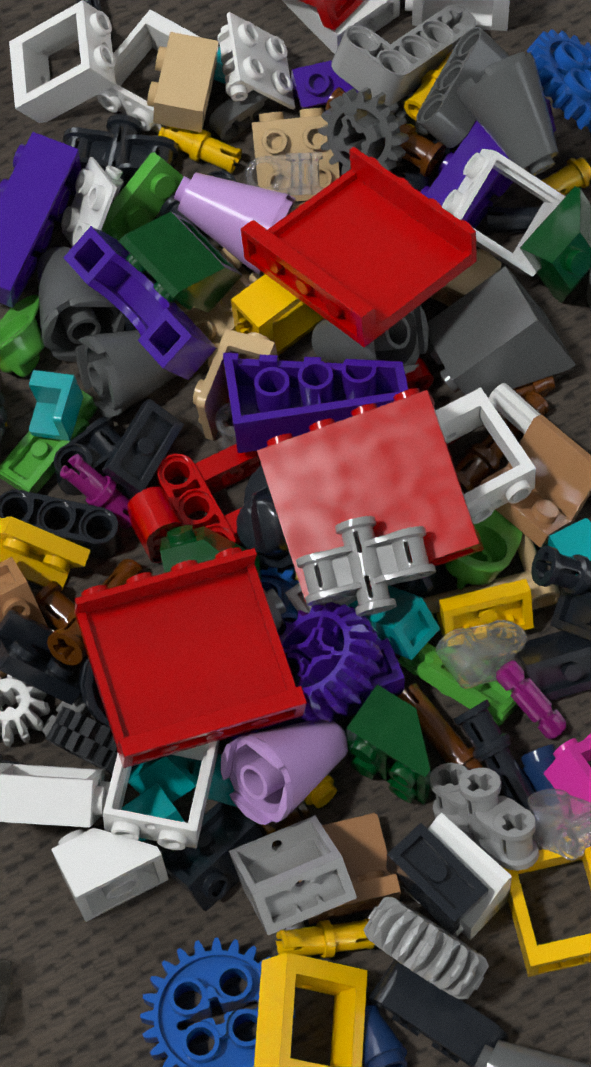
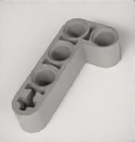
(398, 67)

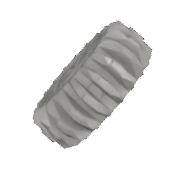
(425, 948)

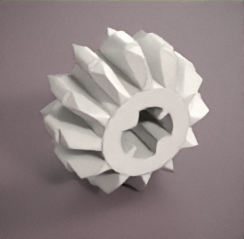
(27, 713)

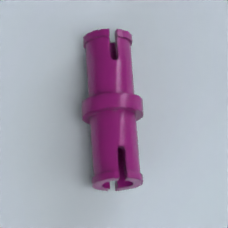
(98, 490)

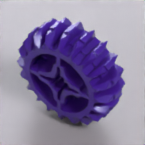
(331, 658)

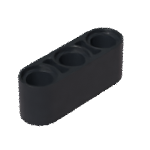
(81, 518)
(425, 1009)

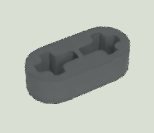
(236, 116)

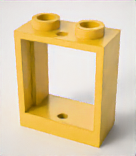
(273, 312)
(552, 955)
(276, 1009)

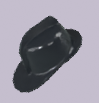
(259, 524)

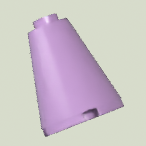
(225, 206)
(281, 767)

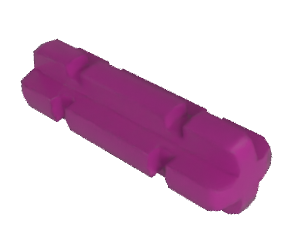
(531, 699)

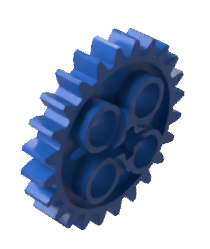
(565, 74)
(206, 975)

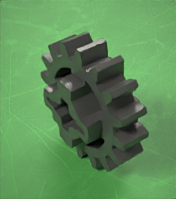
(364, 115)

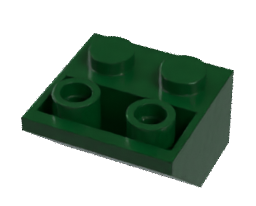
(180, 262)
(390, 744)

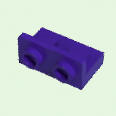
(316, 83)

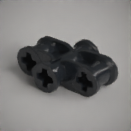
(118, 147)

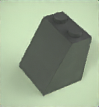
(496, 338)

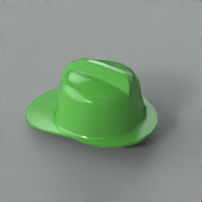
(20, 338)
(500, 544)

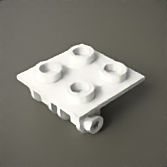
(254, 62)
(92, 200)

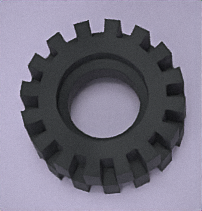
(84, 739)

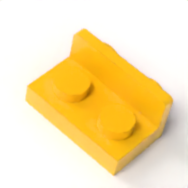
(38, 553)
(480, 607)

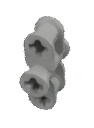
(382, 561)
(489, 820)

